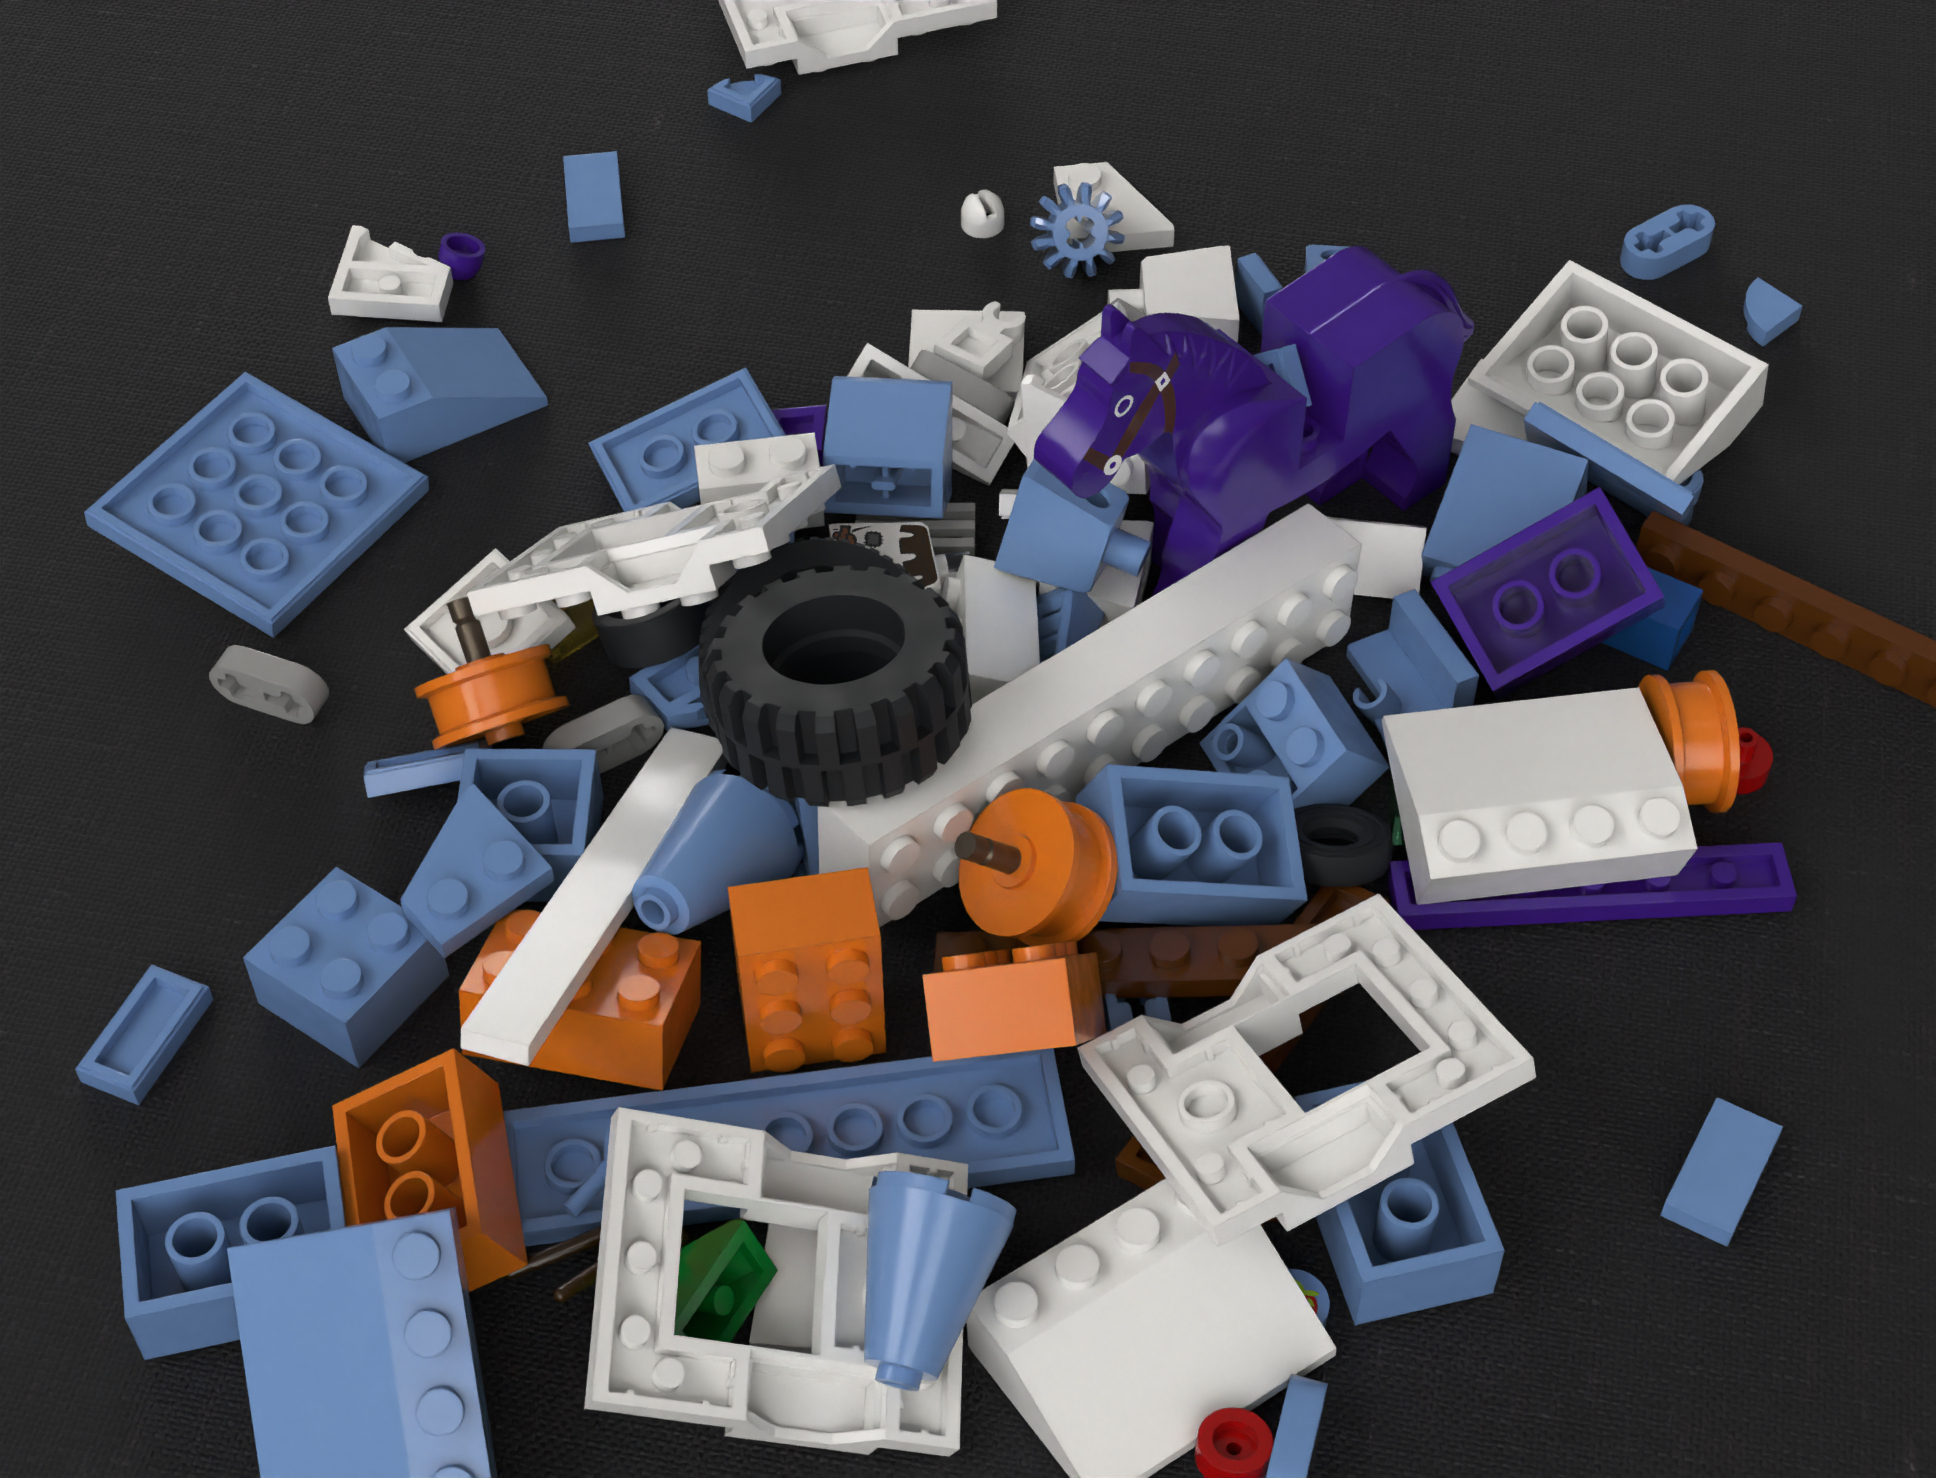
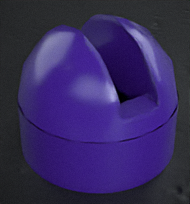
(462, 254)

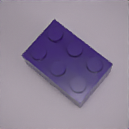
(1549, 593)

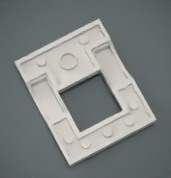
(839, 32)
(655, 551)
(1233, 1132)
(751, 1390)

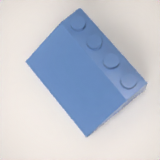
(363, 1352)

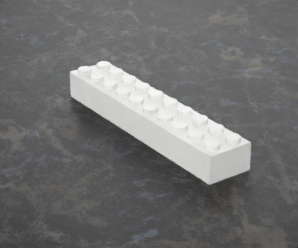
(1108, 701)

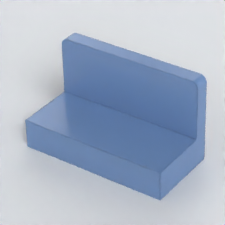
(1415, 659)

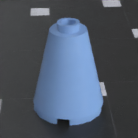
(718, 840)
(925, 1271)

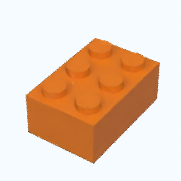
(809, 969)
(1003, 1007)
(624, 1016)
(430, 1146)

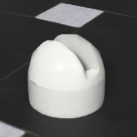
(974, 217)

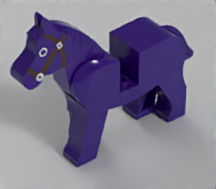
(1237, 438)

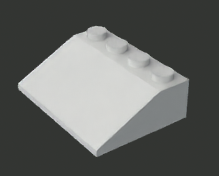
(1625, 373)
(1536, 796)
(1142, 1334)

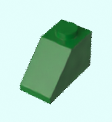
(720, 1282)

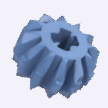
(1096, 226)

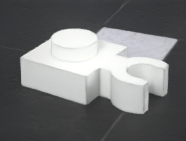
(984, 345)

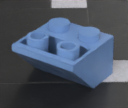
(890, 446)
(1298, 730)

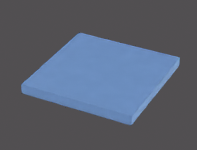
(257, 503)

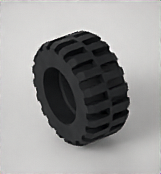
(840, 685)

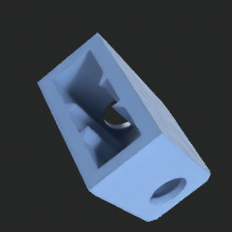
(1067, 537)

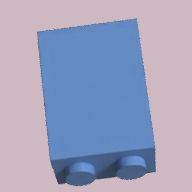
(1496, 493)

